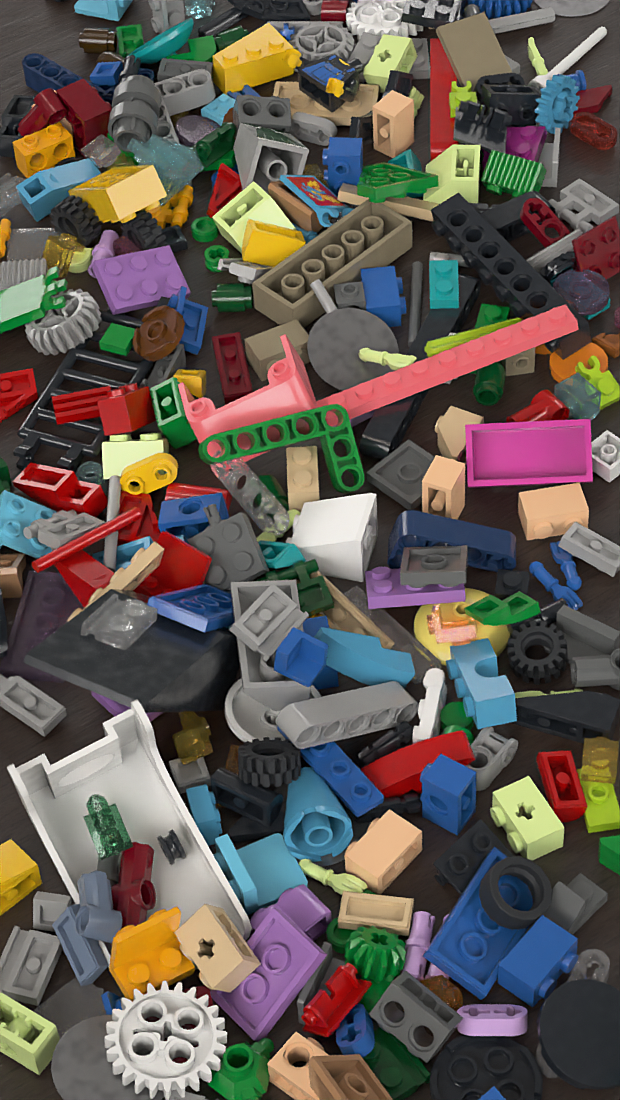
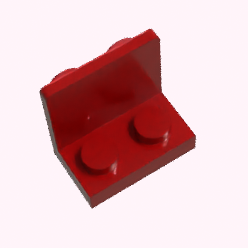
(179, 568)

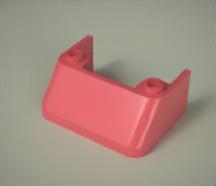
(285, 395)

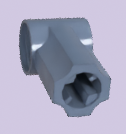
(96, 913)

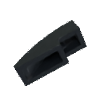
(11, 117)

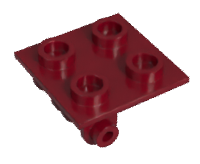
(599, 249)

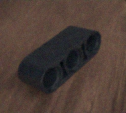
(506, 217)

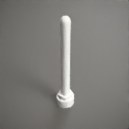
(540, 80)

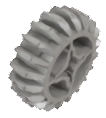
(323, 40)
(65, 326)

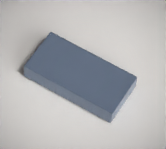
(82, 952)

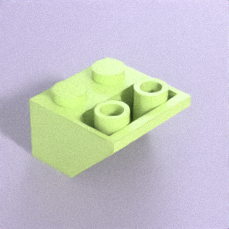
(457, 172)
(249, 204)
(124, 451)

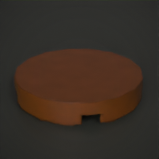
(159, 333)

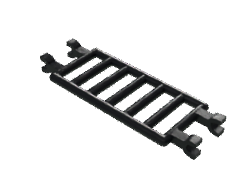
(76, 449)

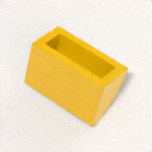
(269, 243)

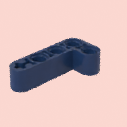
(487, 546)

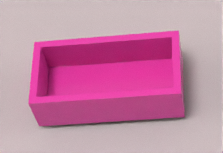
(529, 453)

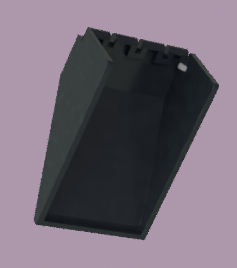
(163, 669)

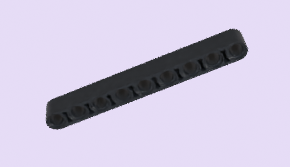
(392, 421)

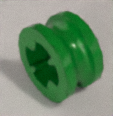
(212, 256)

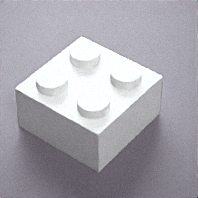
(606, 456)

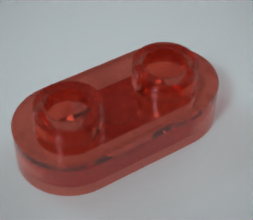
(593, 130)

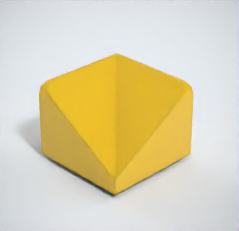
(194, 380)

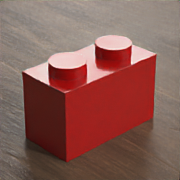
(126, 409)

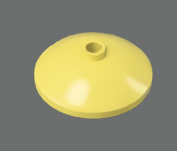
(455, 611)

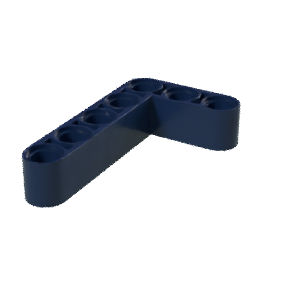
(44, 73)

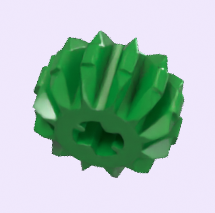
(375, 953)

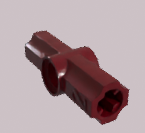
(134, 889)

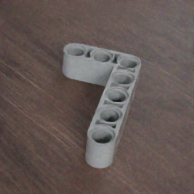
(180, 95)

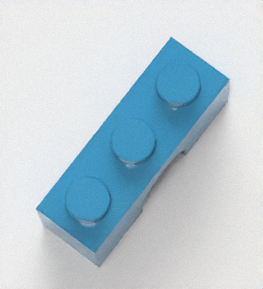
(476, 679)

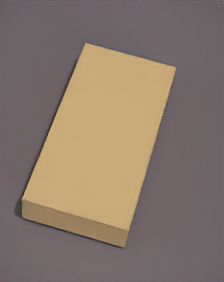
(376, 911)

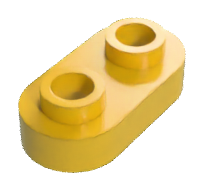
(146, 474)

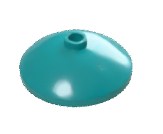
(165, 43)

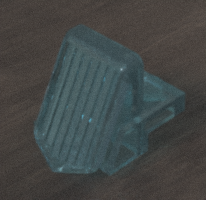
(173, 162)

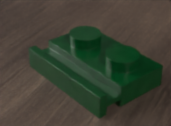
(396, 1066)

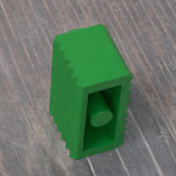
(512, 174)
(171, 413)

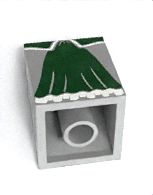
(266, 155)

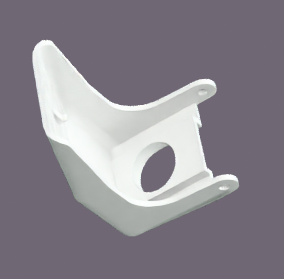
(130, 773)

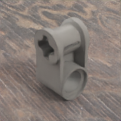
(491, 756)

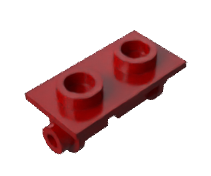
(326, 1012)

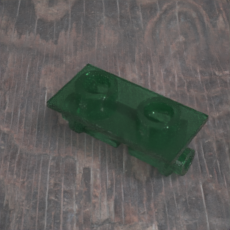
(106, 827)

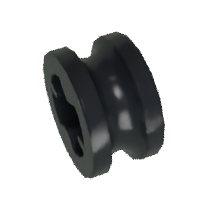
(171, 847)

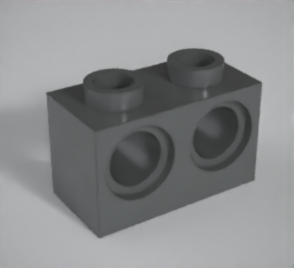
(262, 112)
(420, 1010)

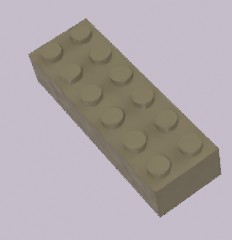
(360, 240)

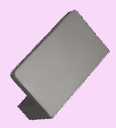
(550, 160)

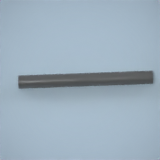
(415, 301)

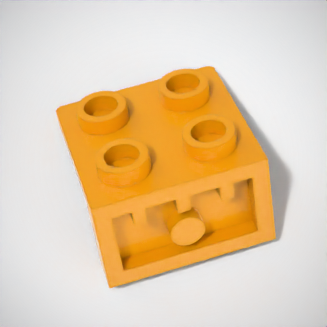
(149, 954)

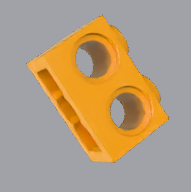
(43, 149)

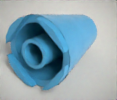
(314, 819)

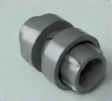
(134, 111)

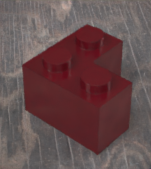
(85, 113)

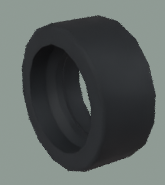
(534, 879)

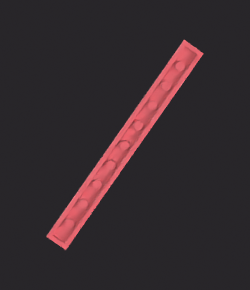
(452, 363)

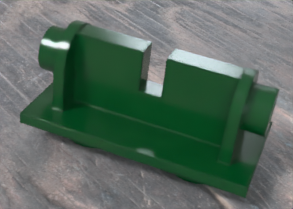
(216, 144)

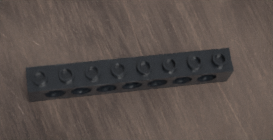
(504, 269)

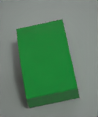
(503, 612)

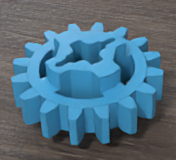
(557, 103)

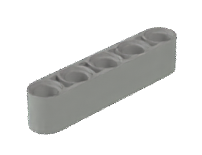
(346, 714)

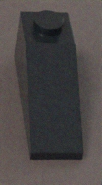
(570, 714)

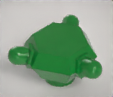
(243, 1071)

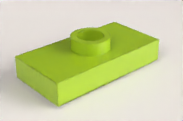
(602, 804)

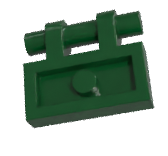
(312, 593)

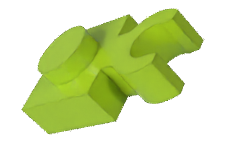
(460, 94)
(601, 381)

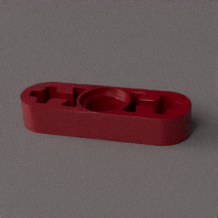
(545, 213)

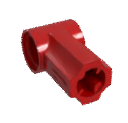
(543, 407)

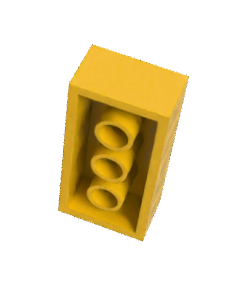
(121, 192)

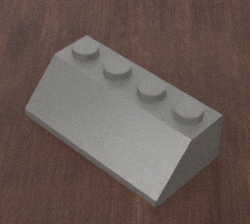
(257, 675)

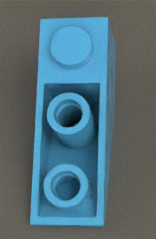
(51, 186)

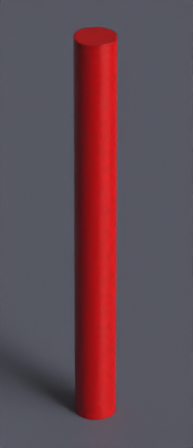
(86, 540)

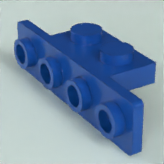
(342, 776)

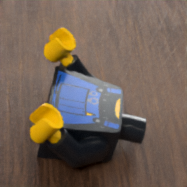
(326, 80)

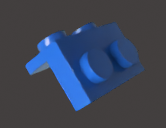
(194, 318)

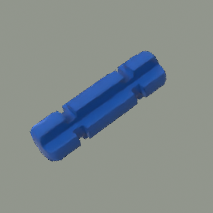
(287, 31)

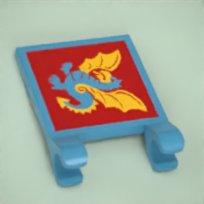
(316, 196)

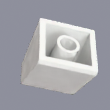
(338, 534)

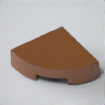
(609, 343)

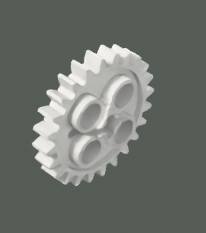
(379, 18)
(157, 1069)

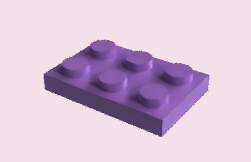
(139, 278)
(386, 591)
(286, 965)

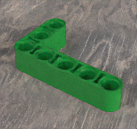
(289, 435)

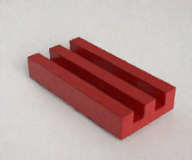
(78, 405)

